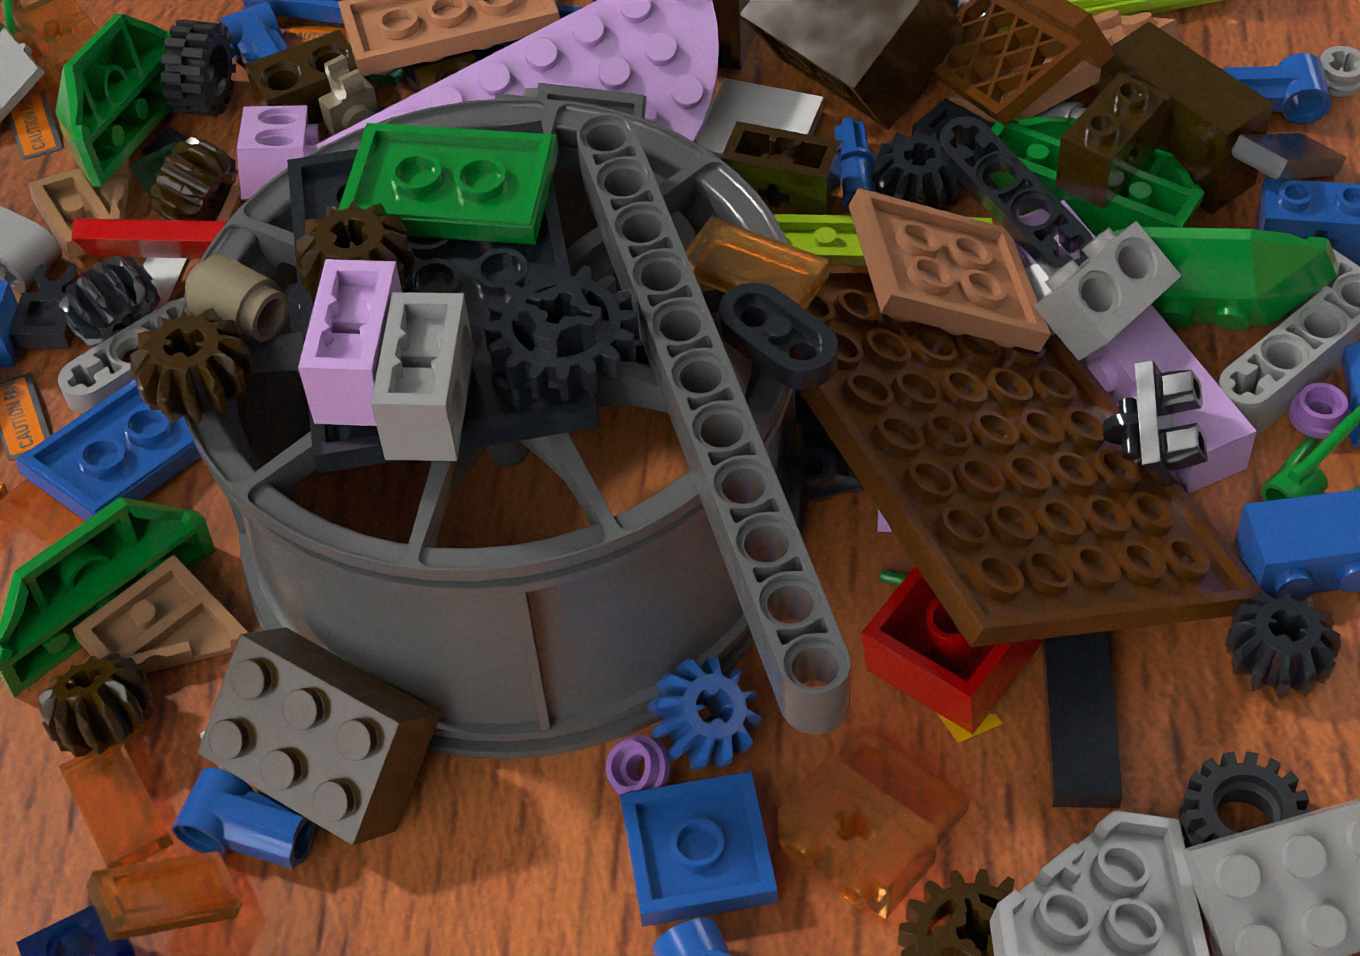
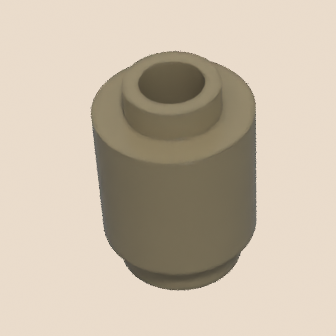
(238, 295)

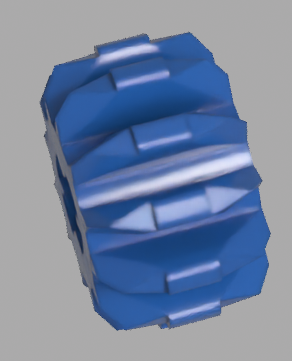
(723, 699)

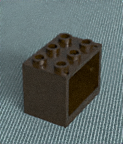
(860, 49)

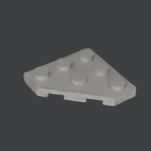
(1107, 896)

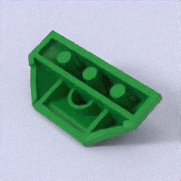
(112, 95)
(1154, 197)
(1239, 274)
(84, 574)

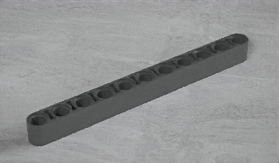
(716, 431)

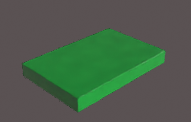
(455, 180)

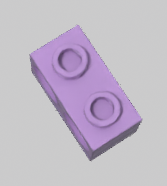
(268, 140)
(347, 340)

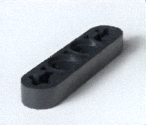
(1009, 202)

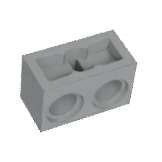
(1115, 282)
(423, 376)

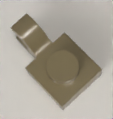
(350, 99)

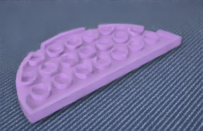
(609, 45)

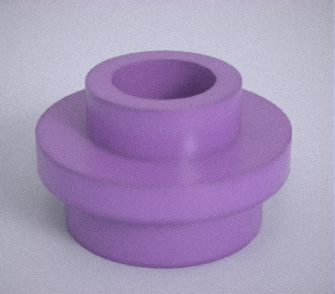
(1318, 409)
(624, 762)

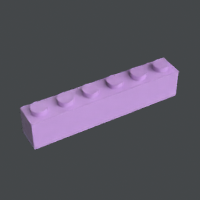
(1148, 338)

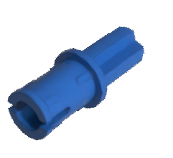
(856, 159)

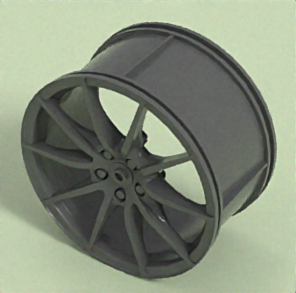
(525, 640)

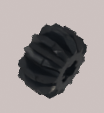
(915, 171)
(108, 299)
(1283, 643)

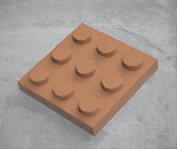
(947, 271)

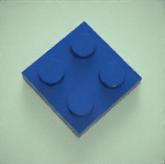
(698, 849)

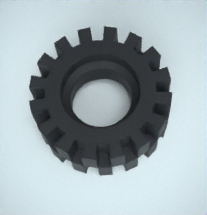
(198, 67)
(1237, 783)

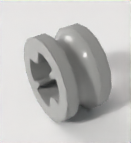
(1342, 70)

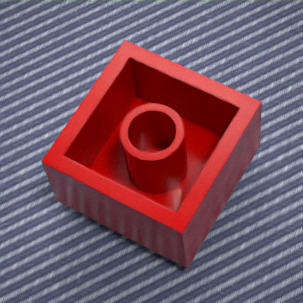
(926, 657)

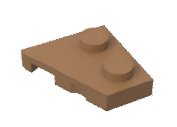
(72, 196)
(161, 622)

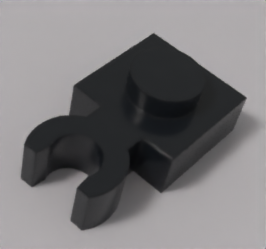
(38, 317)

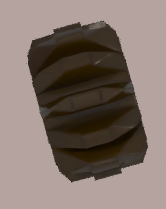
(193, 181)
(353, 236)
(191, 365)
(96, 704)

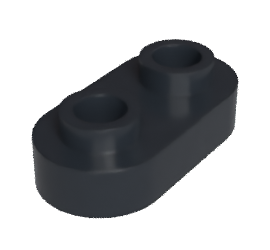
(789, 339)

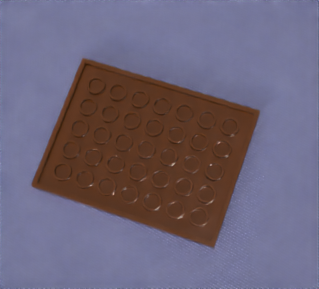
(1006, 484)

